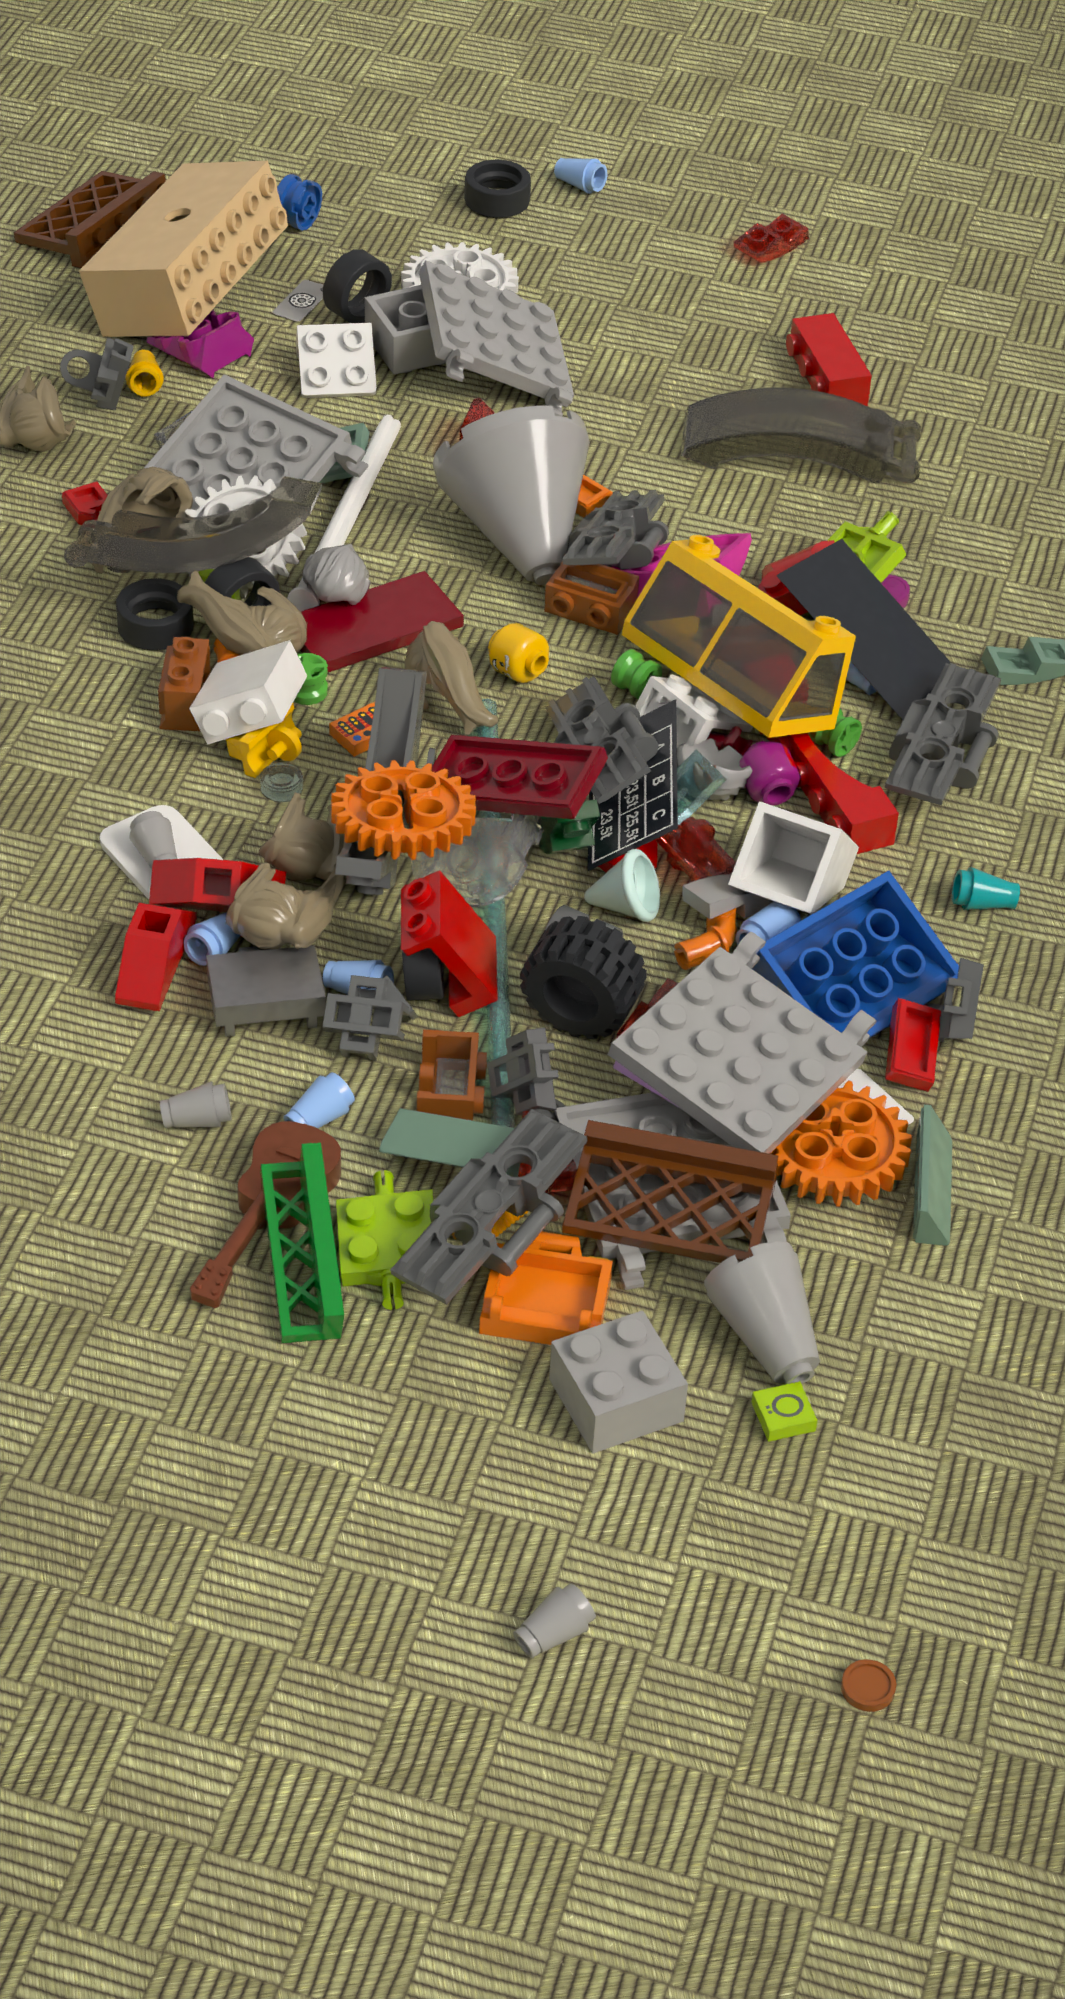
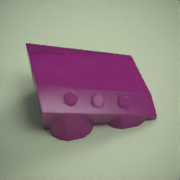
(211, 344)

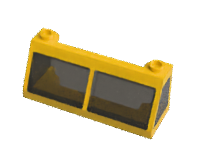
(740, 642)

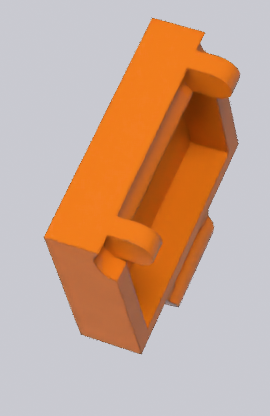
(548, 1293)

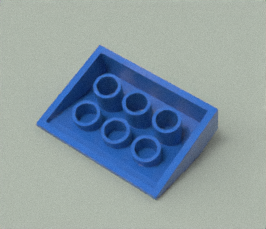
(859, 957)

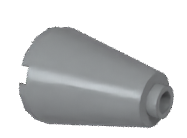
(768, 1309)

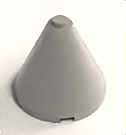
(519, 483)

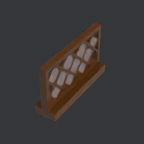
(89, 215)
(670, 1157)

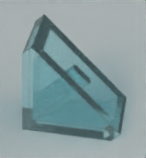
(696, 784)

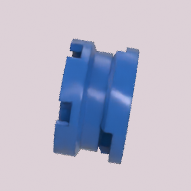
(300, 200)

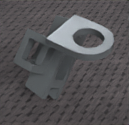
(105, 372)
(356, 1012)
(959, 1021)
(527, 1072)

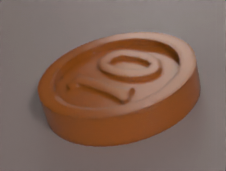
(868, 1685)

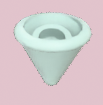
(628, 888)

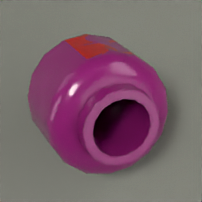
(773, 773)

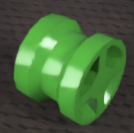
(634, 672)
(315, 686)
(842, 738)

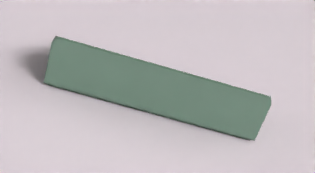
(443, 1139)
(932, 1180)

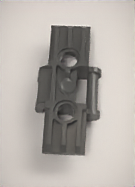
(619, 532)
(615, 729)
(932, 733)
(479, 1199)

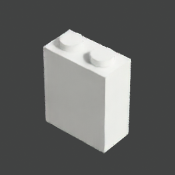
(248, 692)

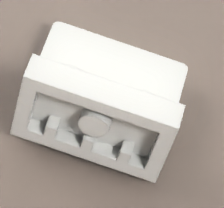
(336, 360)
(694, 709)

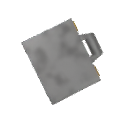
(265, 986)

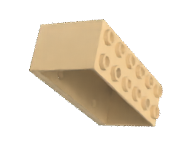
(184, 249)

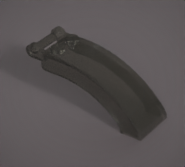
(803, 427)
(193, 543)

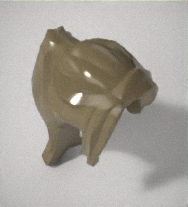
(32, 415)
(148, 492)
(243, 626)
(449, 673)
(303, 844)
(278, 913)

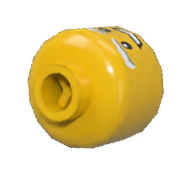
(518, 652)

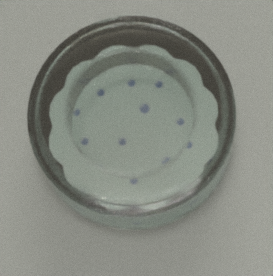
(281, 781)

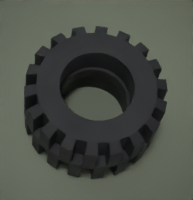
(583, 977)

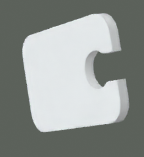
(121, 850)

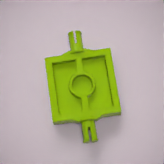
(872, 545)
(378, 1232)

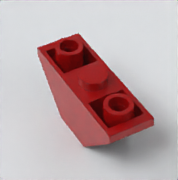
(200, 882)
(151, 955)

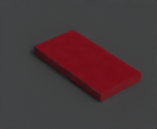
(381, 621)
(523, 774)

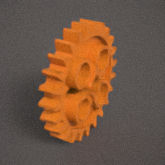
(434, 807)
(846, 1148)

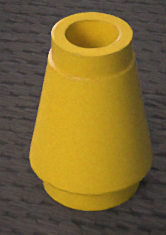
(144, 374)

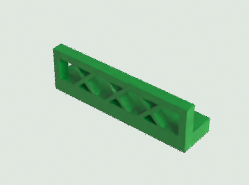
(321, 1243)

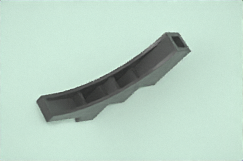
(392, 737)

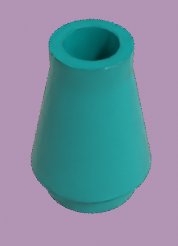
(983, 891)

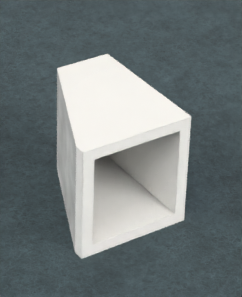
(793, 859)

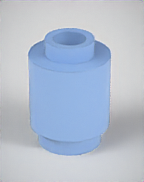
(769, 921)

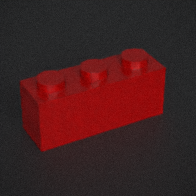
(828, 357)

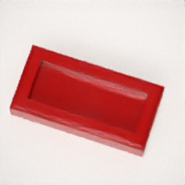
(913, 1044)

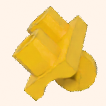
(263, 746)

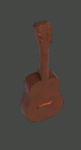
(274, 1144)

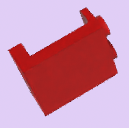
(442, 920)

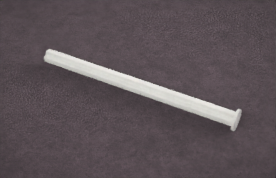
(351, 503)

